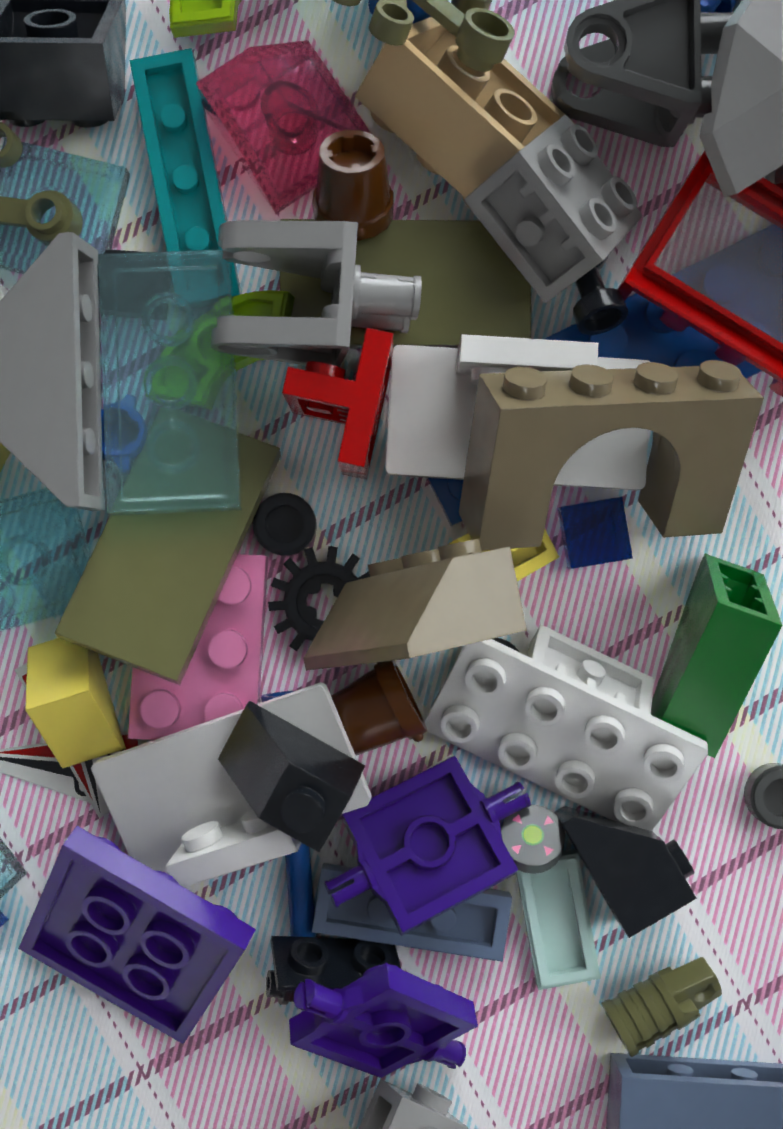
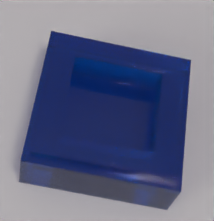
(595, 533)

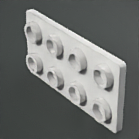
(435, 404)
(567, 725)
(184, 809)

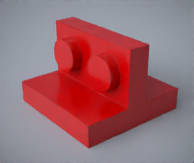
(357, 404)

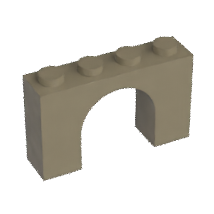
(536, 420)

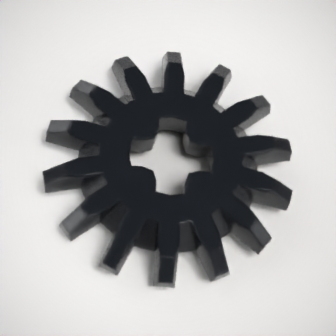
(309, 581)

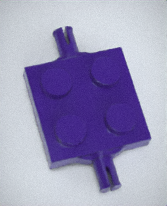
(428, 845)
(382, 1021)

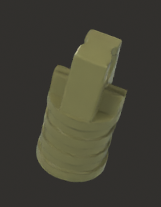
(661, 1004)

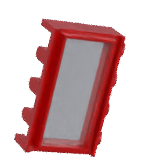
(719, 268)

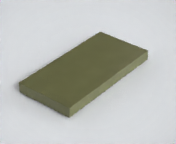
(464, 279)
(161, 576)

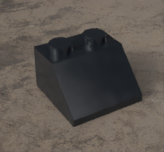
(62, 61)

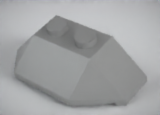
(747, 97)
(55, 372)

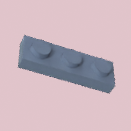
(470, 929)

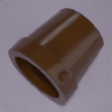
(354, 183)
(379, 709)

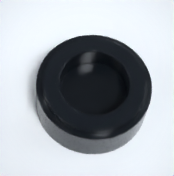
(285, 524)

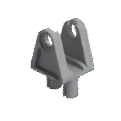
(322, 252)

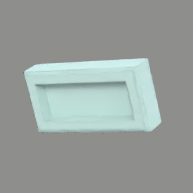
(558, 924)

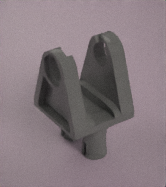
(644, 71)

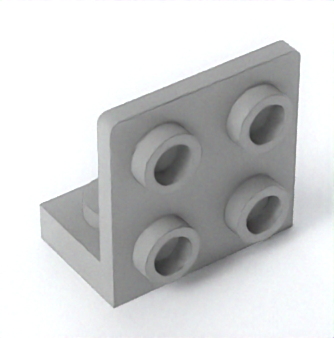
(556, 208)

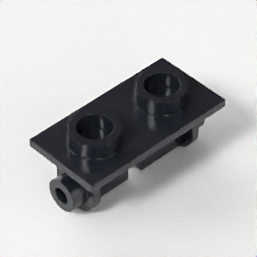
(323, 960)

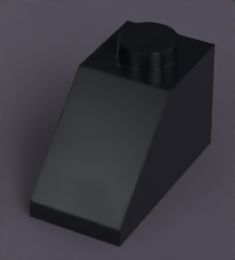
(289, 775)
(630, 867)

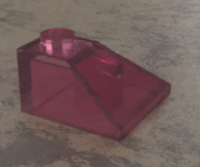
(275, 113)

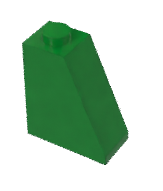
(716, 650)

